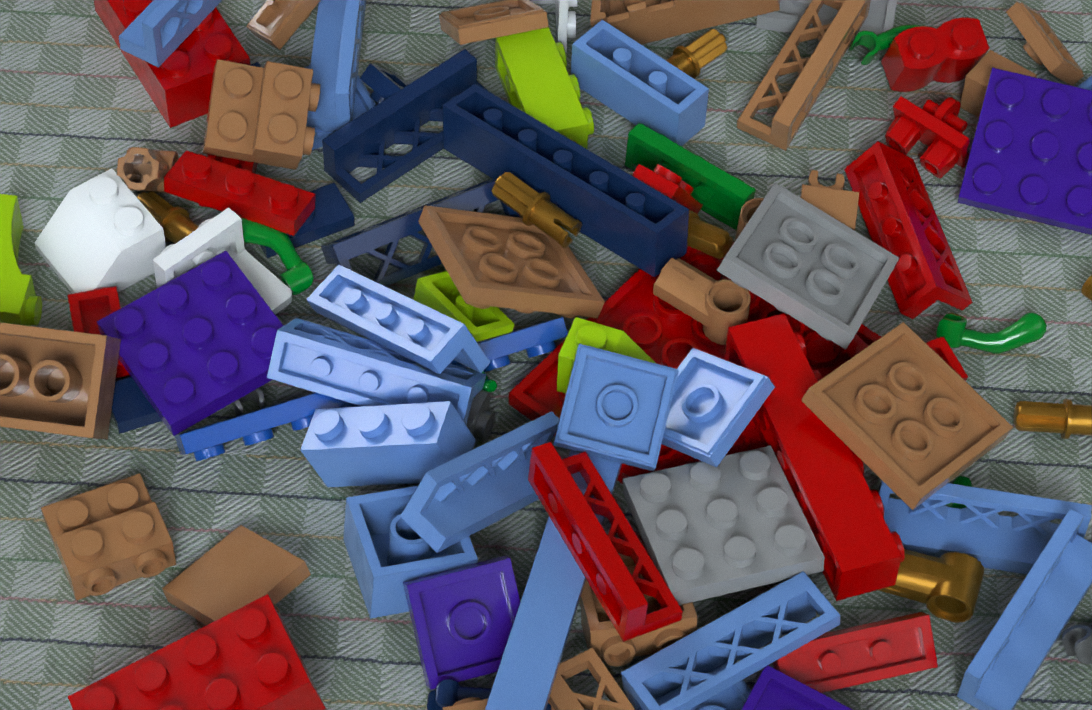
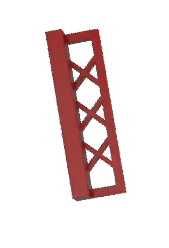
(906, 225)
(594, 549)

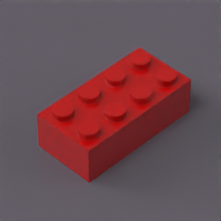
(185, 78)
(226, 665)

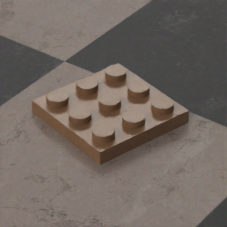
(509, 264)
(907, 415)

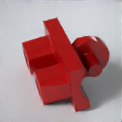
(936, 128)

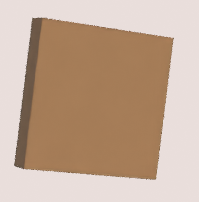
(492, 20)
(234, 575)

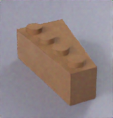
(661, 19)

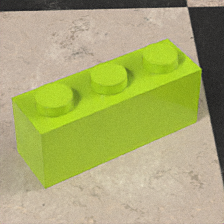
(538, 83)

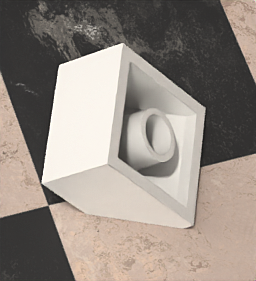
(101, 236)

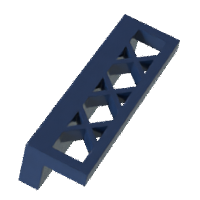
(393, 123)
(406, 225)

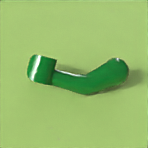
(877, 42)
(298, 274)
(1022, 332)

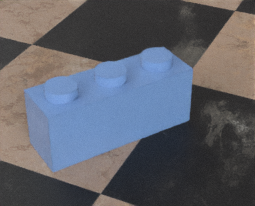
(638, 83)
(384, 442)

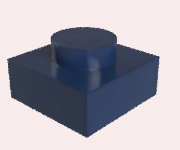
(382, 82)

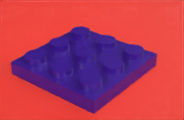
(1032, 152)
(196, 341)

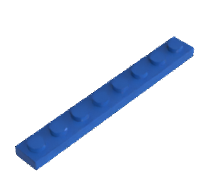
(258, 424)

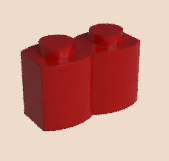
(934, 54)

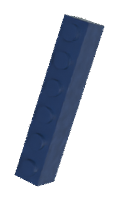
(608, 201)

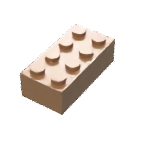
(57, 380)

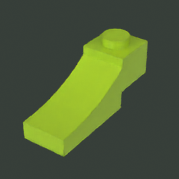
(17, 293)

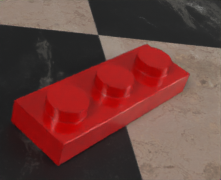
(242, 191)
(863, 653)

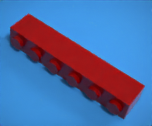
(818, 465)

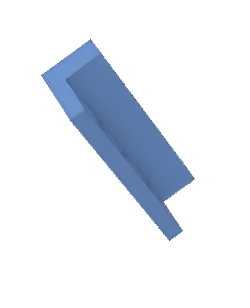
(163, 28)
(336, 61)
(396, 321)
(363, 370)
(477, 486)
(978, 529)
(1031, 621)
(731, 639)

